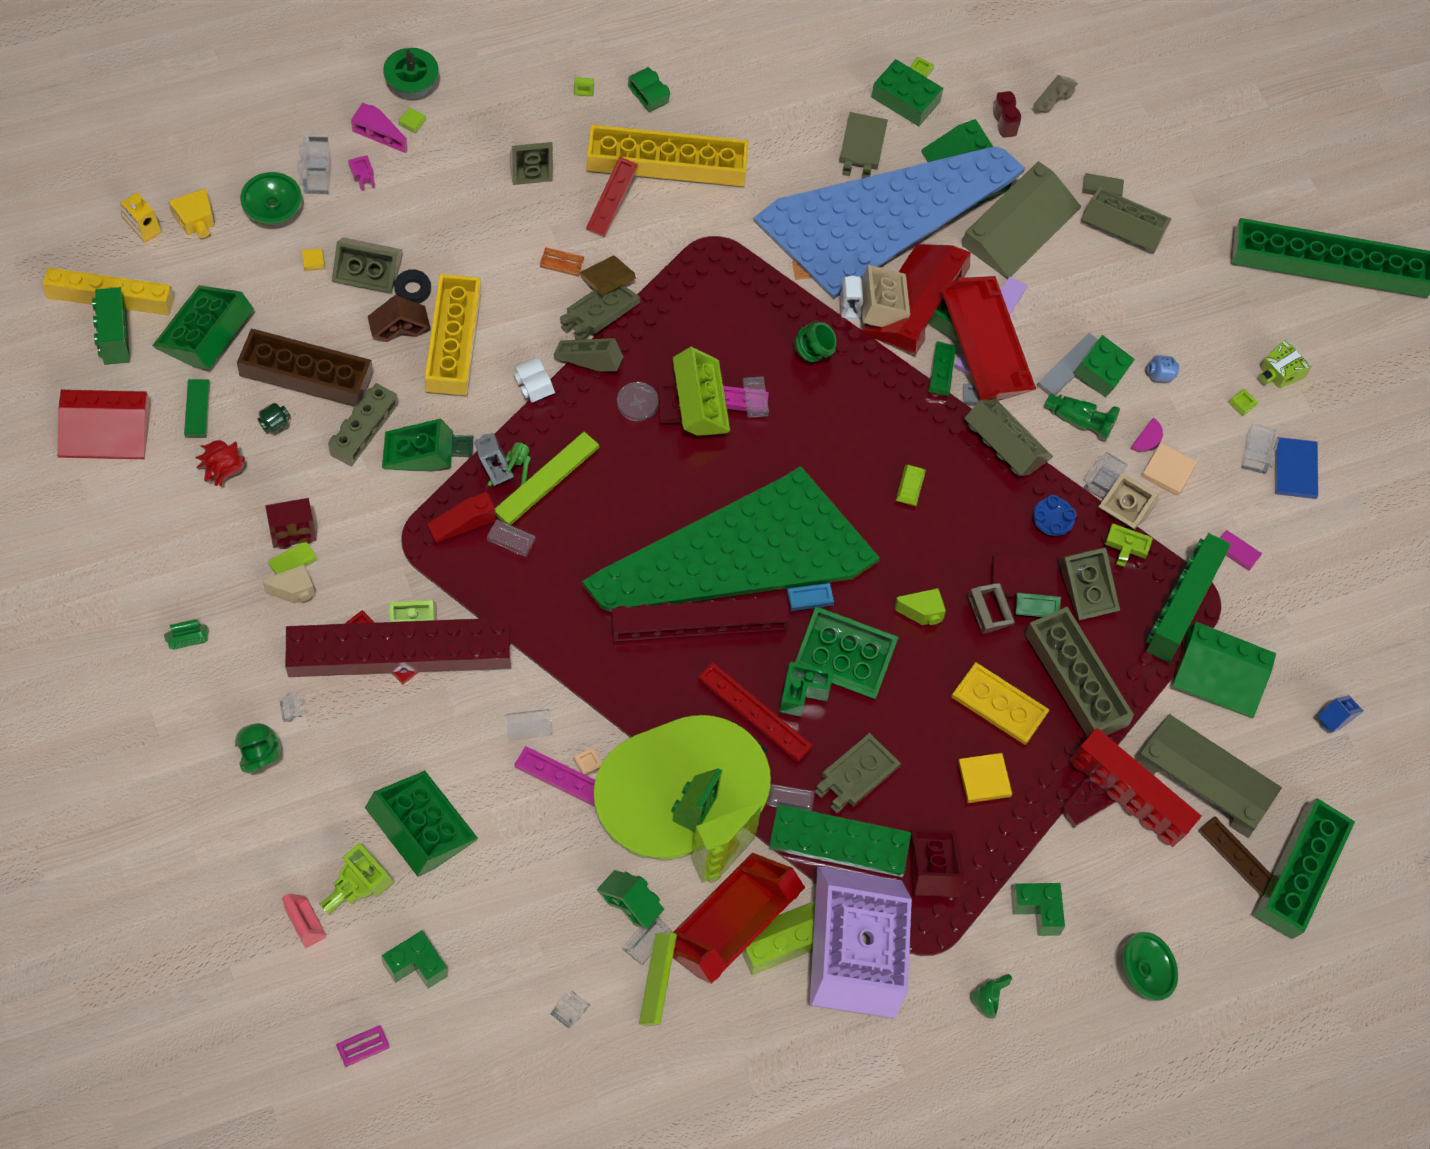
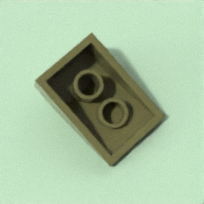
(531, 163)
(1089, 583)

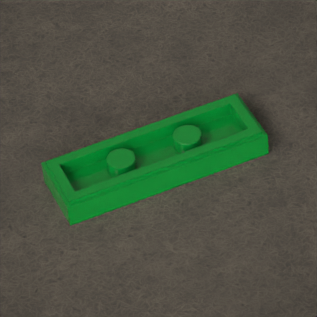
(942, 368)
(197, 408)

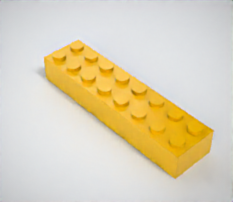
(669, 154)

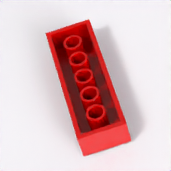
(1135, 788)

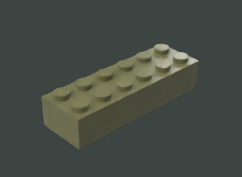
(1079, 673)

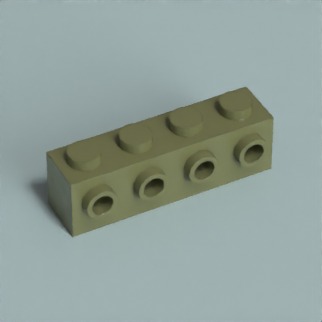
(363, 424)

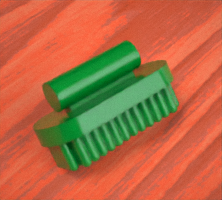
(186, 634)

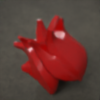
(220, 461)

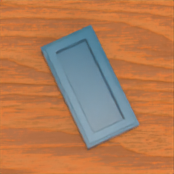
(810, 597)

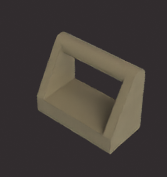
(981, 611)

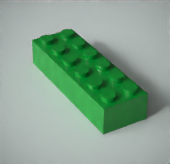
(1186, 597)
(1304, 868)

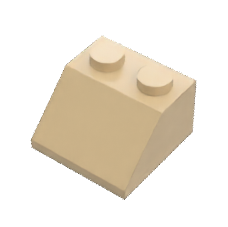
(1129, 501)

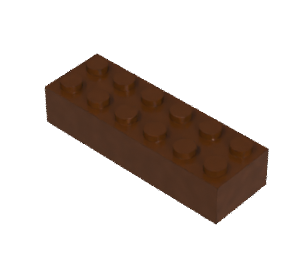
(304, 367)

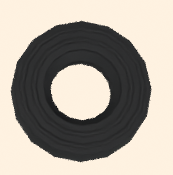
(417, 276)

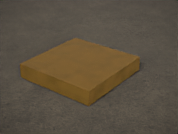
(607, 275)

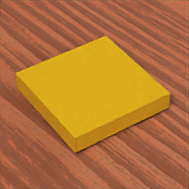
(984, 778)

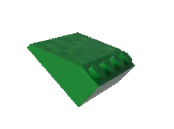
(958, 141)
(204, 326)
(848, 648)
(1223, 669)
(420, 822)

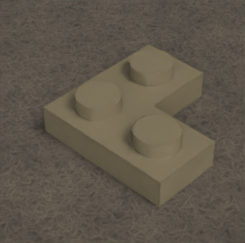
(1059, 87)

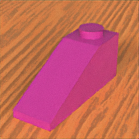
(374, 124)

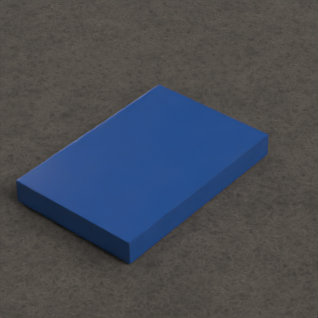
(1296, 468)

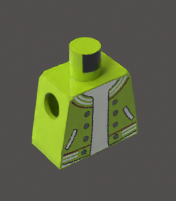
(1284, 366)

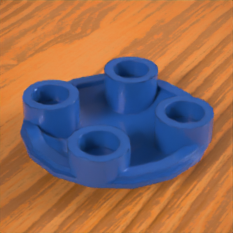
(1054, 516)

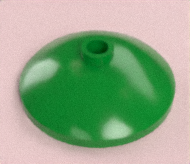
(270, 190)
(1150, 966)

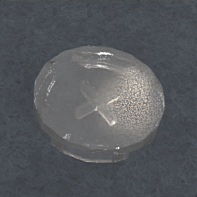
(637, 401)

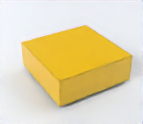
(313, 259)

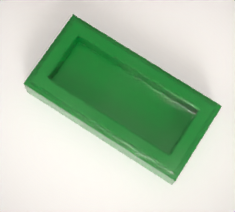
(1036, 604)

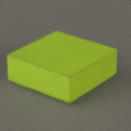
(922, 66)
(583, 86)
(412, 120)
(1243, 402)

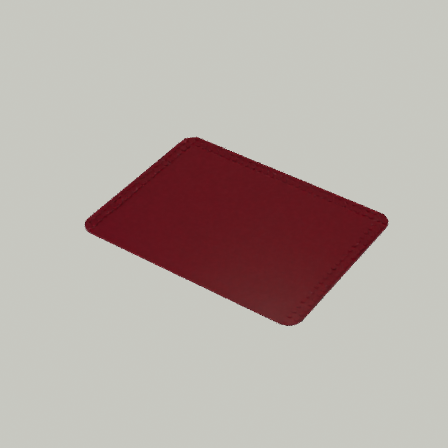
(852, 431)

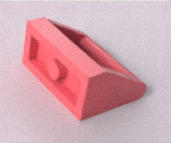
(303, 919)

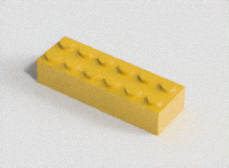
(453, 334)

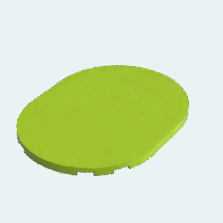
(649, 773)

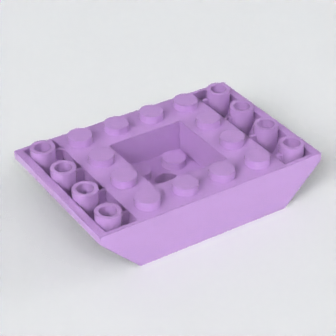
(845, 969)

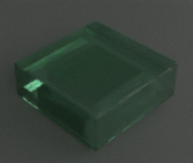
(462, 445)

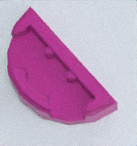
(1149, 438)

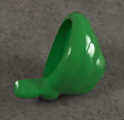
(987, 995)

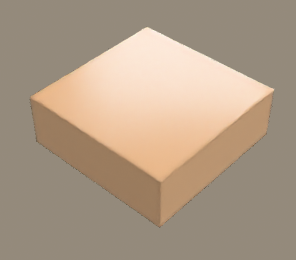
(587, 761)

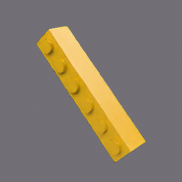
(81, 287)

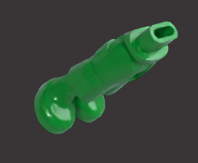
(1082, 413)

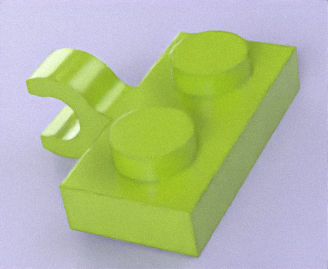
(1128, 542)

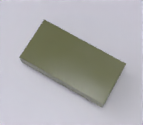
(1093, 182)

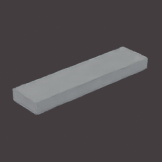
(1063, 371)

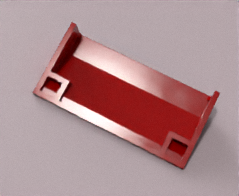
(988, 337)

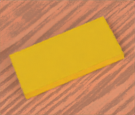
(1000, 703)

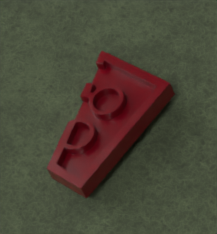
(1086, 802)

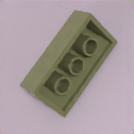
(1126, 219)
(1007, 437)

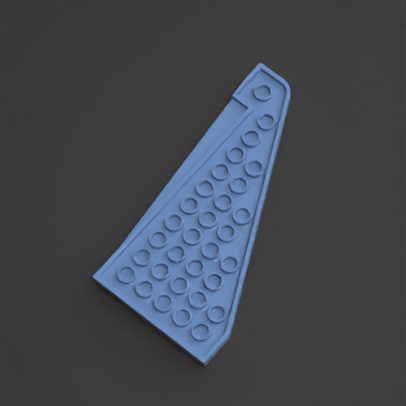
(876, 217)

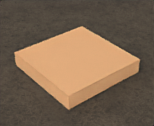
(1169, 469)

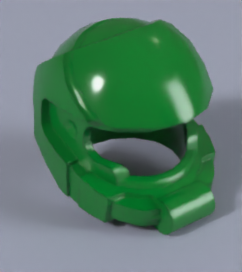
(815, 341)
(258, 746)

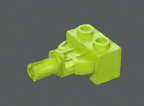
(357, 879)

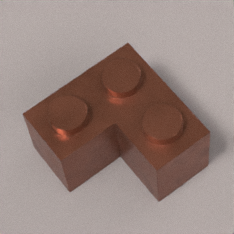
(398, 316)

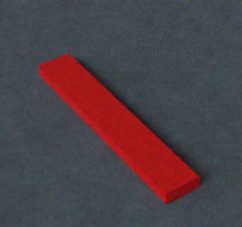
(755, 712)

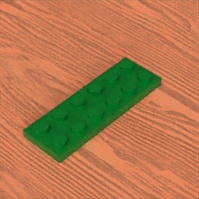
(840, 840)

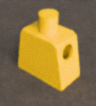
(193, 213)

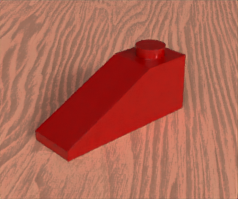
(463, 518)

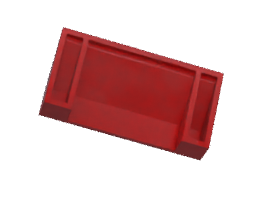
(926, 272)
(734, 915)

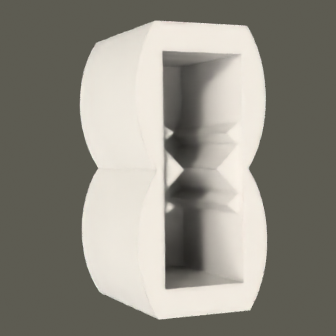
(851, 298)
(534, 380)

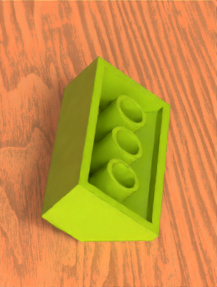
(700, 393)
(782, 940)

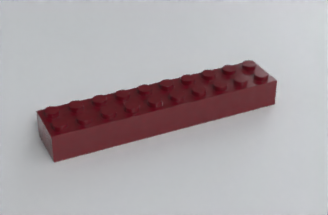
(398, 647)

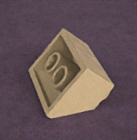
(884, 296)

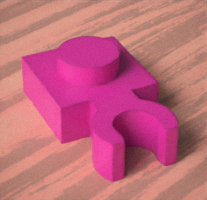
(362, 170)

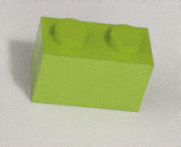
(412, 611)

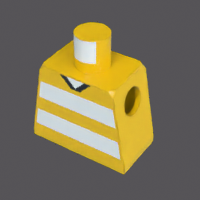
(134, 212)

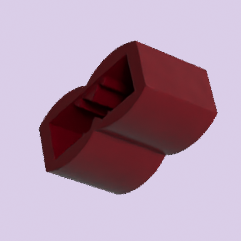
(1007, 114)

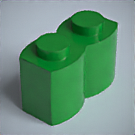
(649, 89)

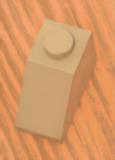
(290, 585)

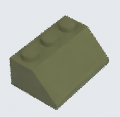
(366, 265)

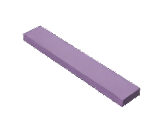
(1012, 293)

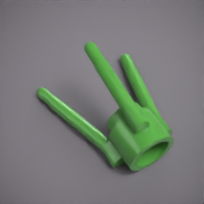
(517, 456)

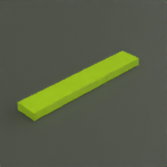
(546, 479)

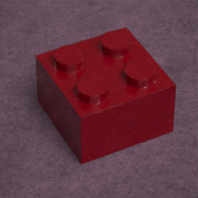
(290, 523)

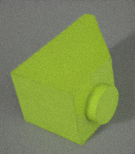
(922, 607)

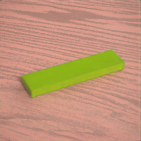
(657, 979)

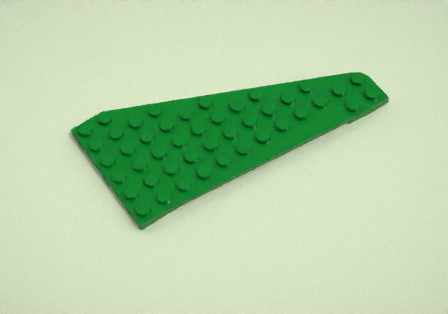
(757, 544)

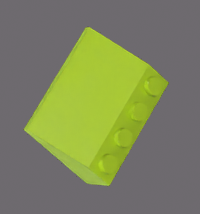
(723, 841)

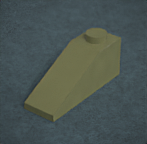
(591, 353)

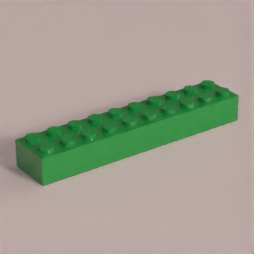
(1332, 257)

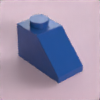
(1339, 713)

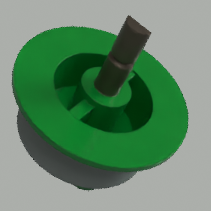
(411, 72)

